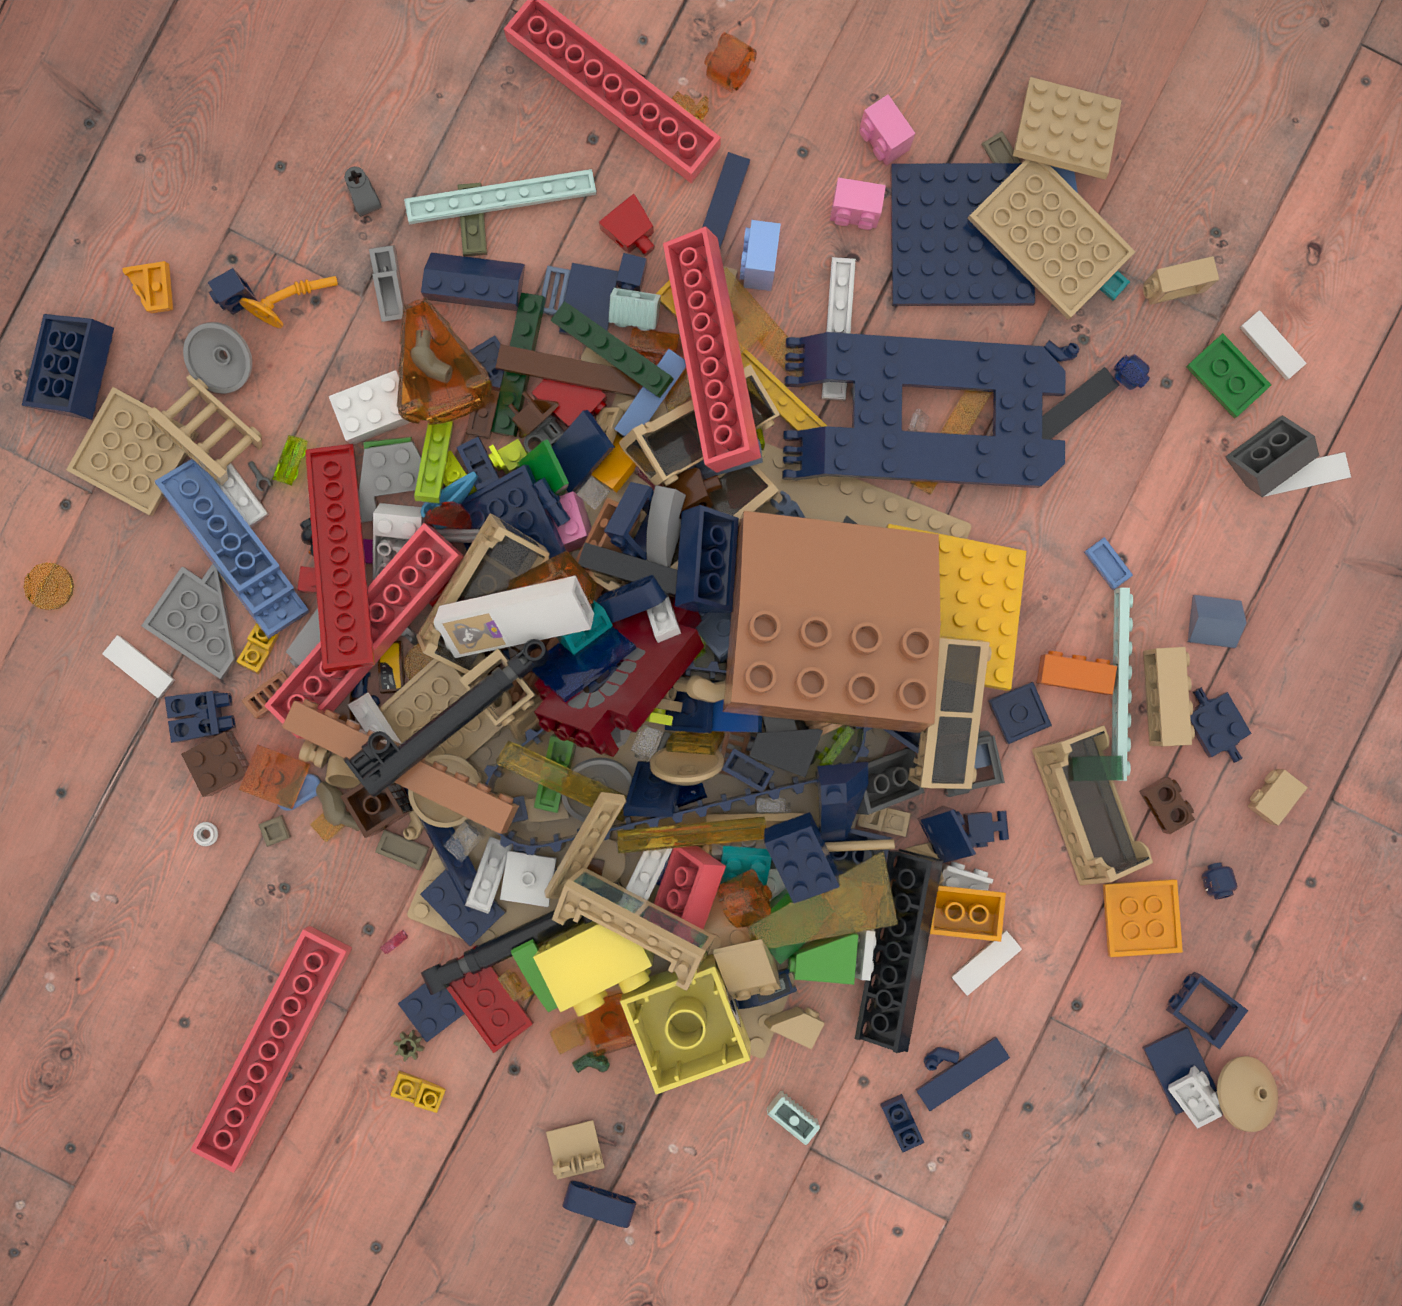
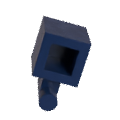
(982, 827)

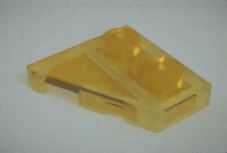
(695, 742)

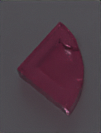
(394, 942)

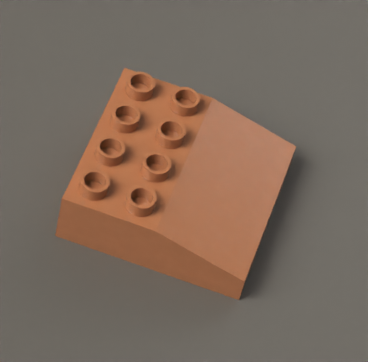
(834, 623)

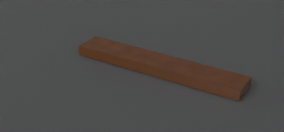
(565, 370)

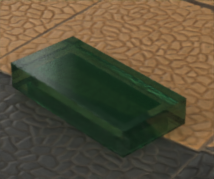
(1098, 768)

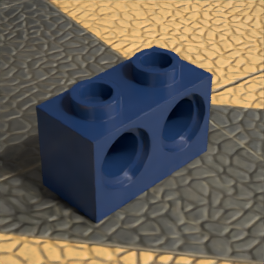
(229, 289)
(477, 460)

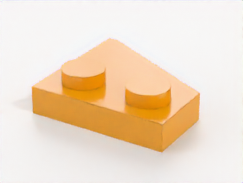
(152, 285)

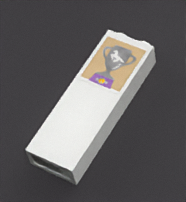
(514, 617)

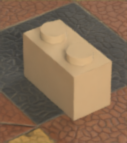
(1276, 796)

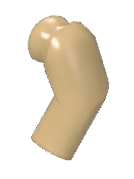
(414, 828)

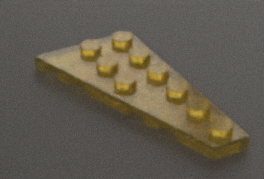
(858, 905)

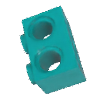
(576, 641)

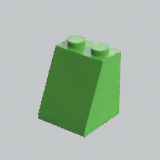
(826, 960)

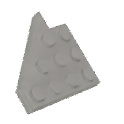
(195, 620)

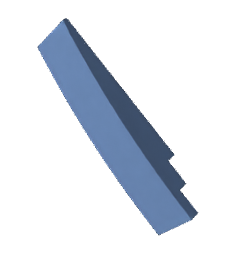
(232, 547)

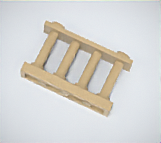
(199, 452)

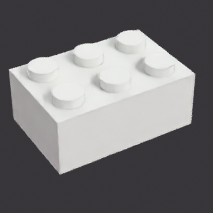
(368, 408)

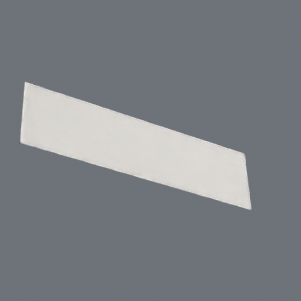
(1316, 472)

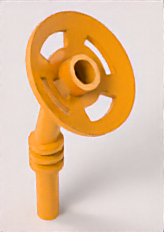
(264, 308)

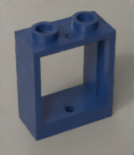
(634, 499)
(1226, 1023)

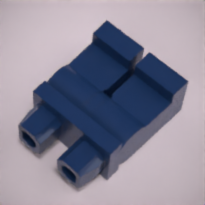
(206, 712)

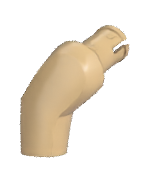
(701, 688)

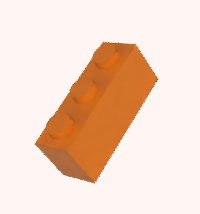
(1076, 673)

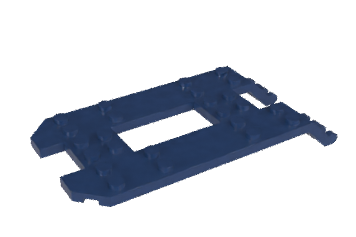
(876, 441)

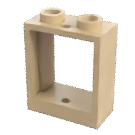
(1181, 280)
(484, 668)

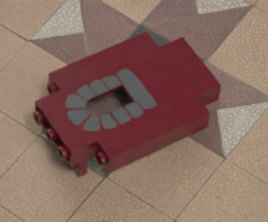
(630, 691)

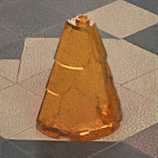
(428, 398)

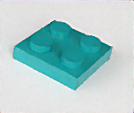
(744, 859)

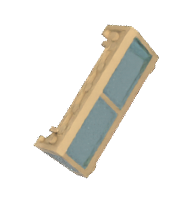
(637, 921)

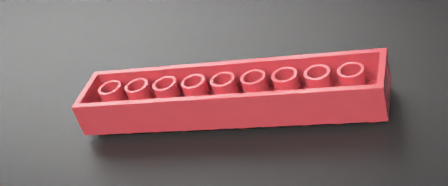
(612, 88)
(711, 350)
(394, 603)
(271, 1049)

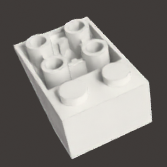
(391, 531)

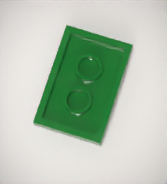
(1228, 375)

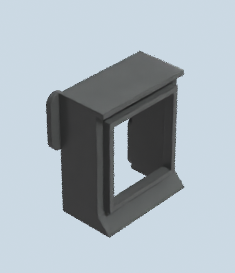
(984, 737)

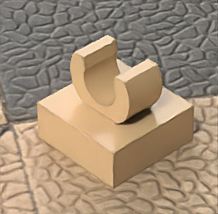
(668, 702)

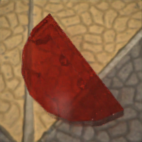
(449, 515)

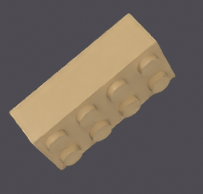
(1168, 696)

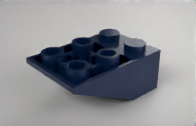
(947, 835)

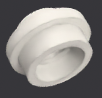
(198, 834)

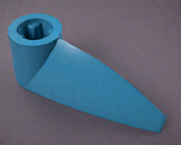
(454, 492)

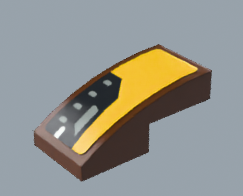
(391, 669)

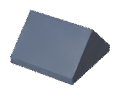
(1216, 621)

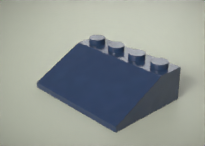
(68, 365)

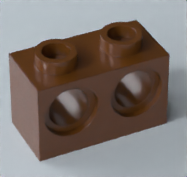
(1162, 808)

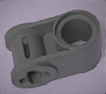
(363, 193)
(545, 432)

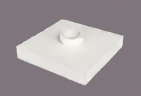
(527, 878)

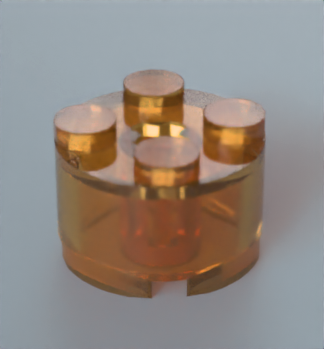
(730, 62)
(745, 899)

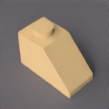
(797, 1025)

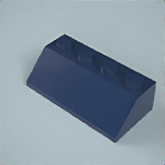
(473, 281)
(706, 560)

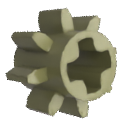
(402, 1047)

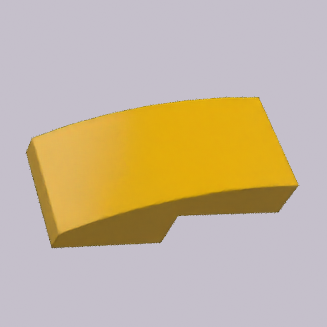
(256, 650)
(417, 1091)

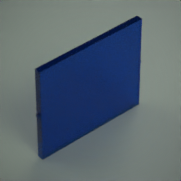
(571, 673)

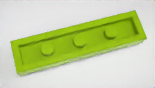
(433, 462)

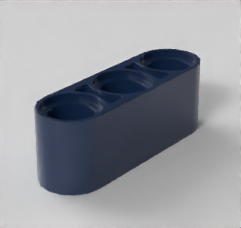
(632, 598)
(599, 1204)

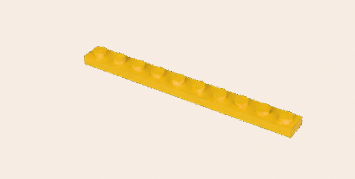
(787, 404)

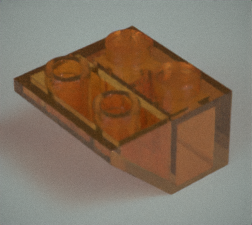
(653, 343)

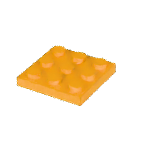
(1142, 918)

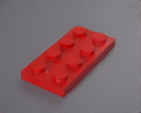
(490, 1007)

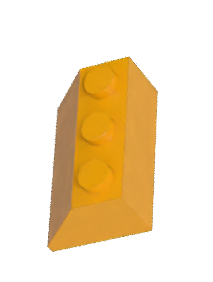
(968, 913)

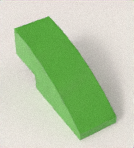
(561, 753)
(524, 958)

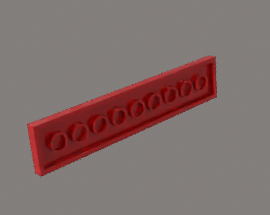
(339, 558)

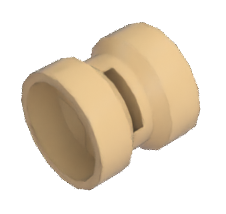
(314, 753)

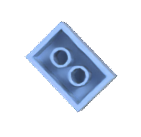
(759, 255)

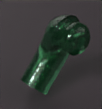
(589, 1060)

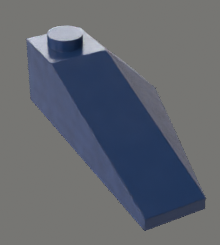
(840, 796)

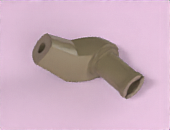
(426, 360)
(334, 807)

